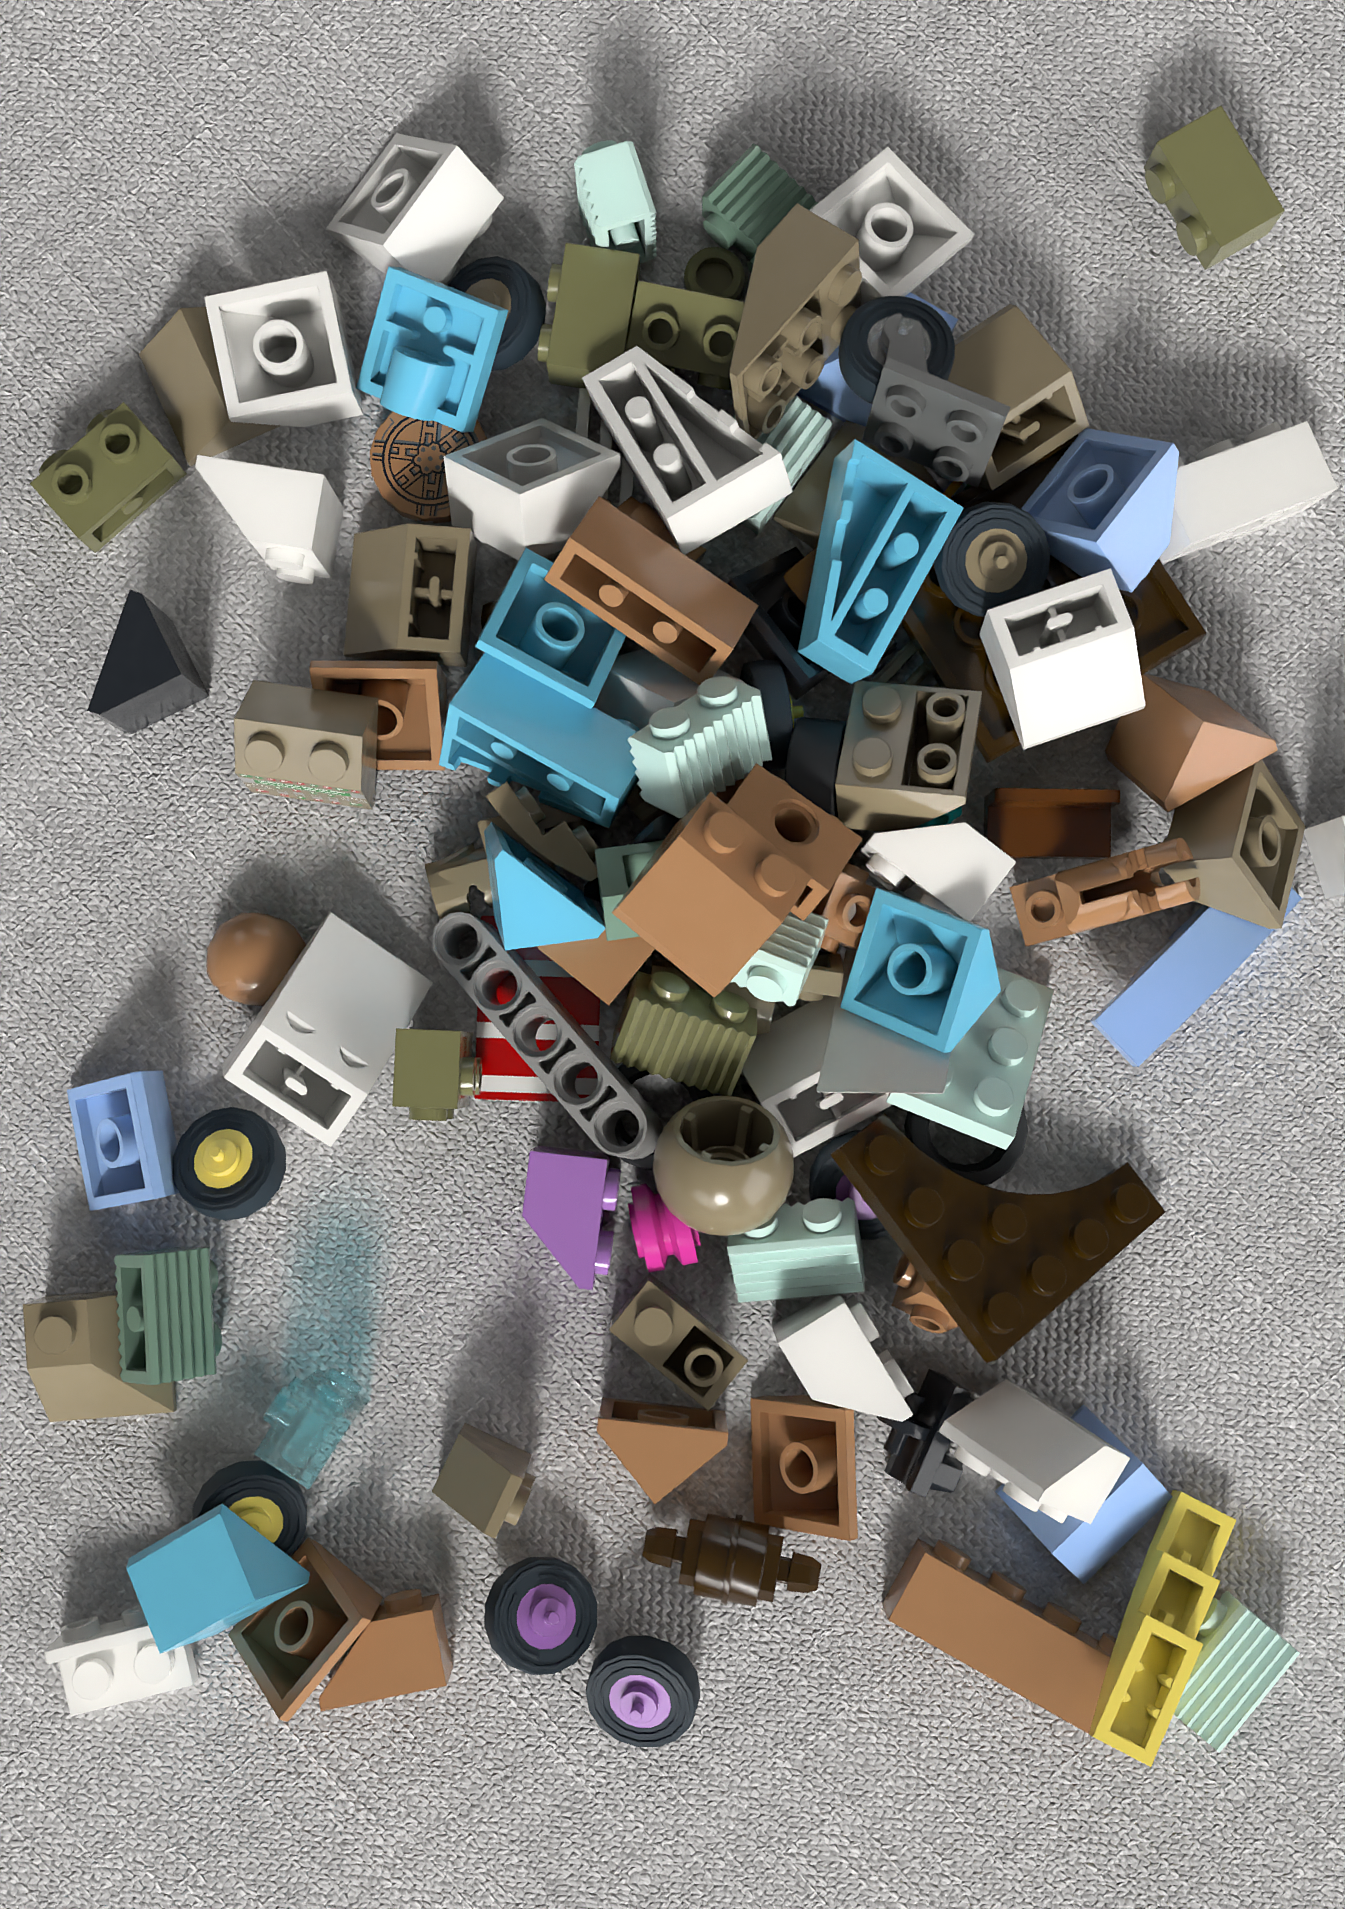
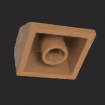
(712, 894)

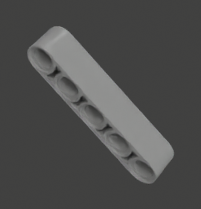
(519, 1023)

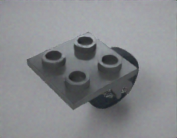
(900, 362)

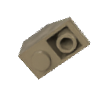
(677, 1341)
(485, 1480)

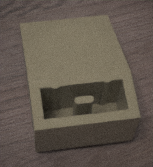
(792, 315)

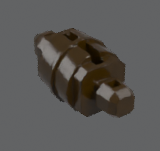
(731, 1560)

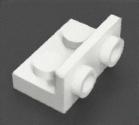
(116, 1662)

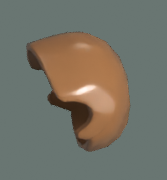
(252, 956)

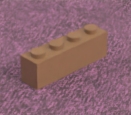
(1000, 1631)

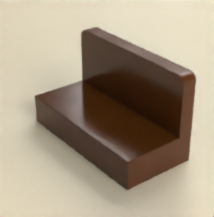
(1050, 822)

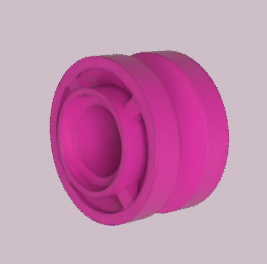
(659, 1231)

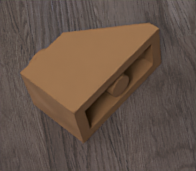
(395, 1654)

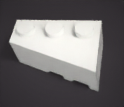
(683, 451)
(1245, 488)

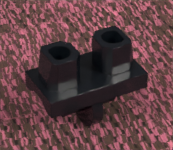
(917, 1446)

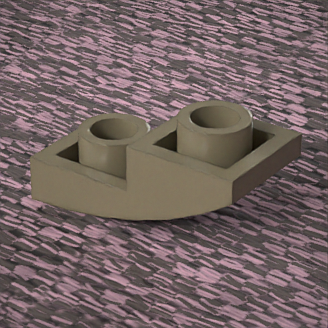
(560, 845)

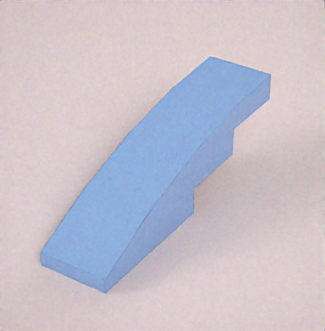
(1179, 980)

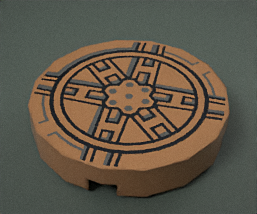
(411, 466)

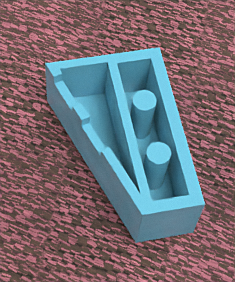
(870, 559)
(541, 741)

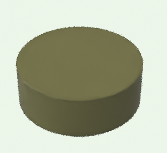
(715, 273)

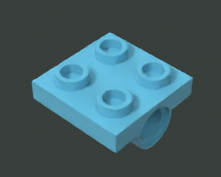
(431, 350)

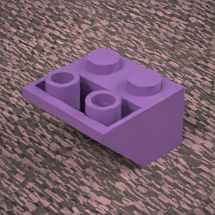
(567, 1206)

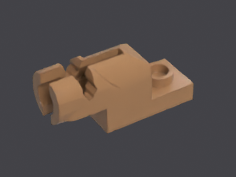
(1102, 893)

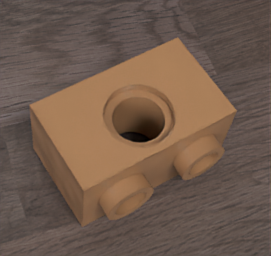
(799, 830)

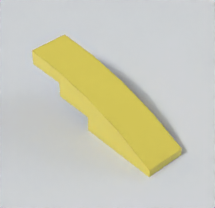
(1160, 1628)

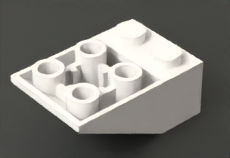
(327, 1030)

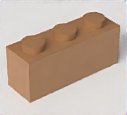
(651, 592)

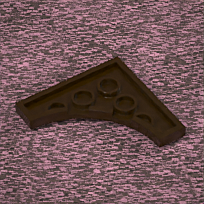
(990, 1252)

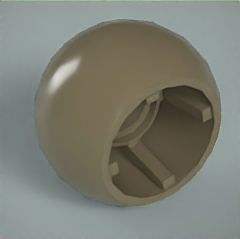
(723, 1165)

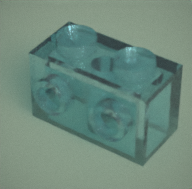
(311, 1424)

